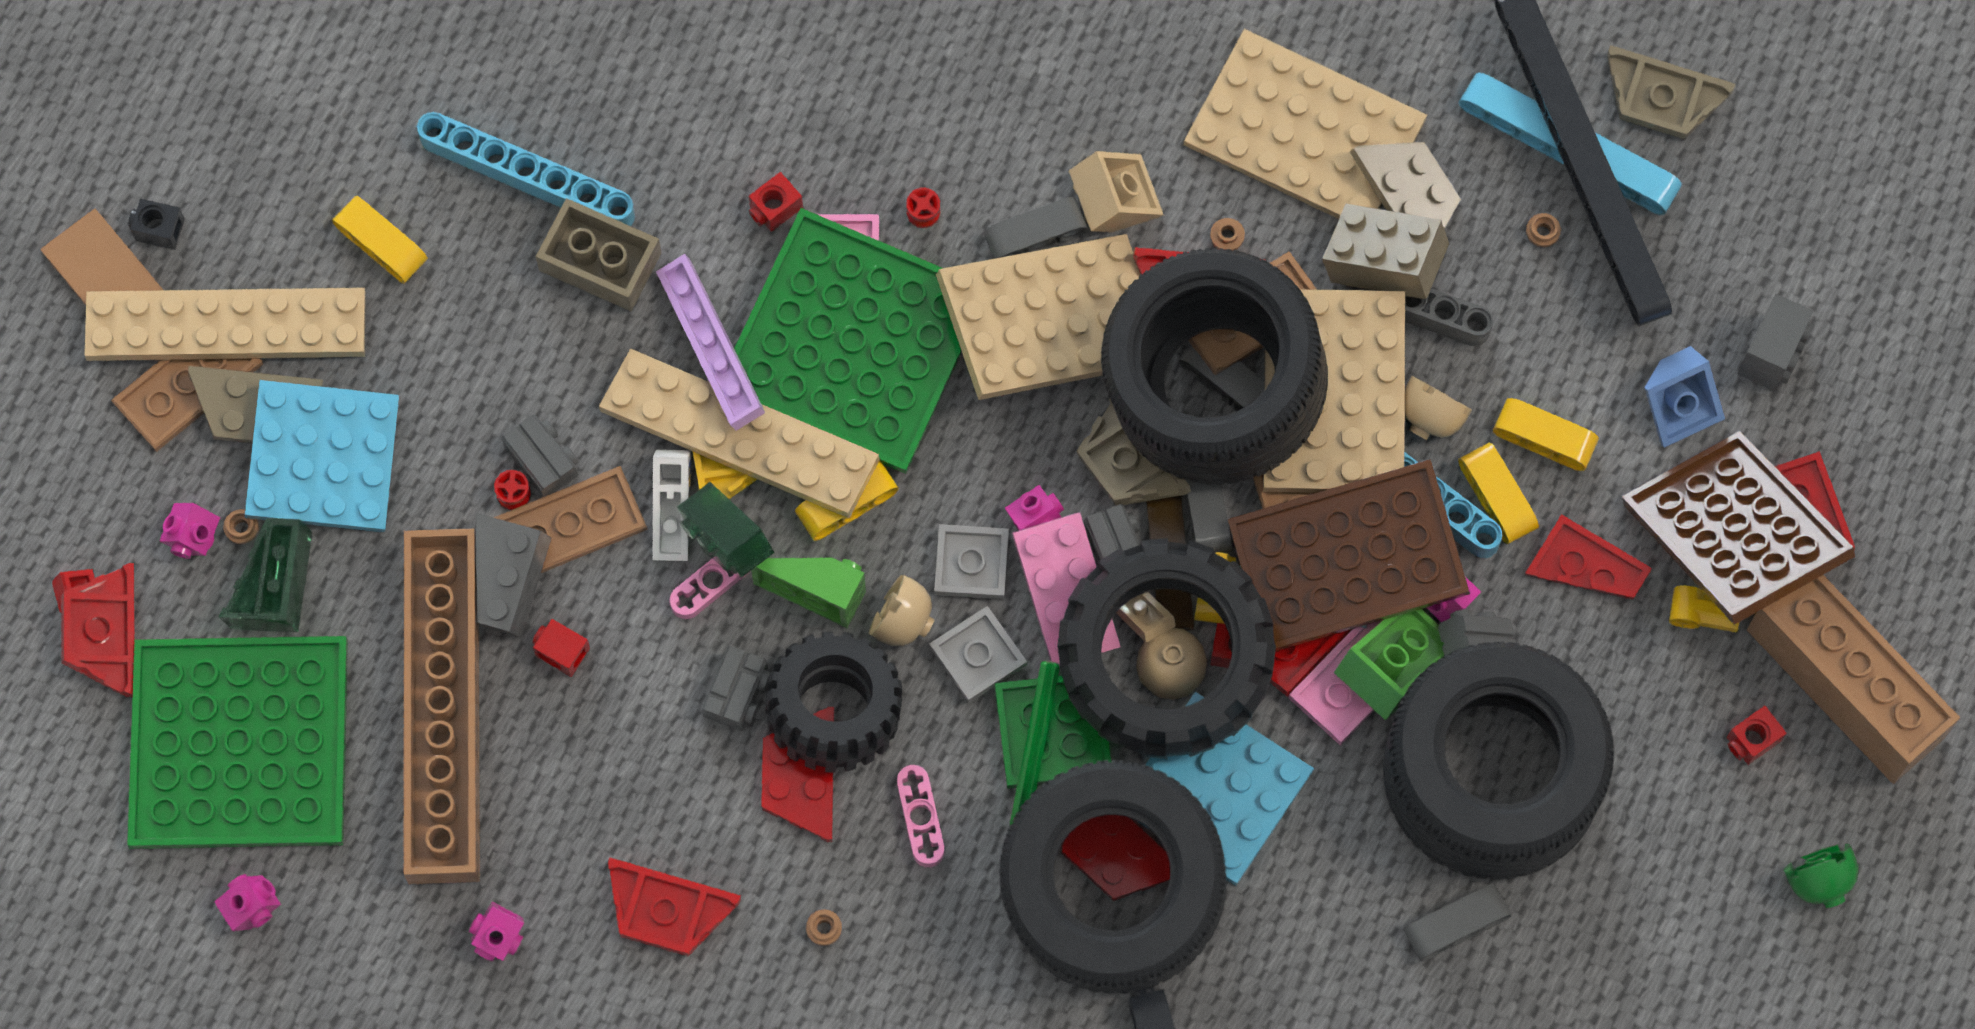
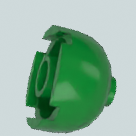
(1824, 876)

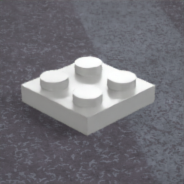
(971, 561)
(978, 654)

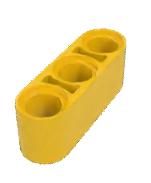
(380, 239)
(1546, 434)
(1498, 492)
(822, 522)

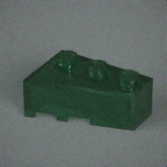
(724, 531)
(273, 581)

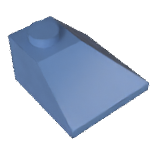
(1683, 396)

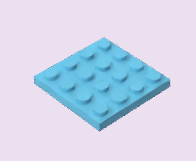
(322, 456)
(1243, 787)

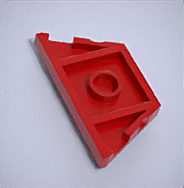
(100, 629)
(796, 791)
(1117, 855)
(666, 908)

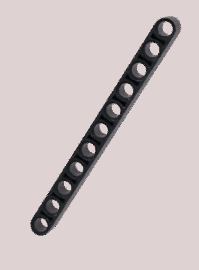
(1584, 160)

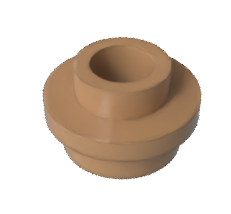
(1547, 221)
(1220, 241)
(231, 522)
(819, 917)

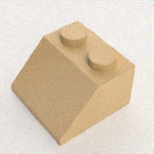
(1115, 191)

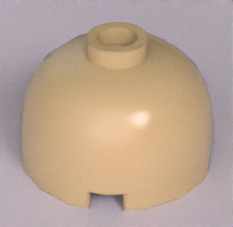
(1432, 410)
(903, 613)
(1172, 664)

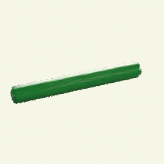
(1036, 734)

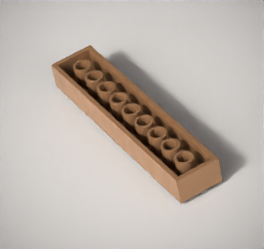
(441, 707)

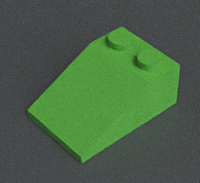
(816, 584)
(1391, 659)

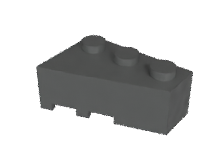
(507, 572)

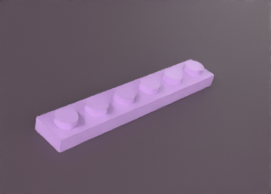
(710, 342)

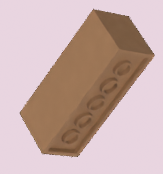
(1854, 676)

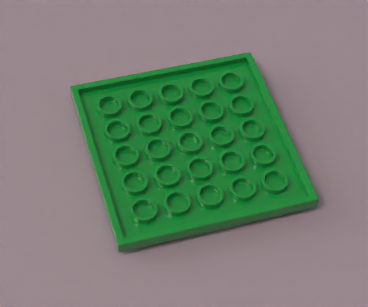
(851, 338)
(238, 742)

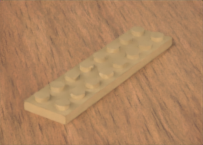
(225, 324)
(768, 448)

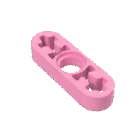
(688, 590)
(906, 793)

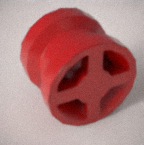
(923, 200)
(511, 482)

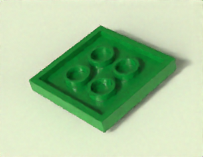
(1069, 737)

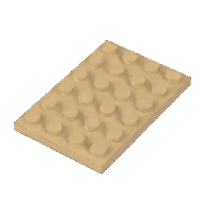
(1296, 125)
(1036, 313)
(1365, 395)

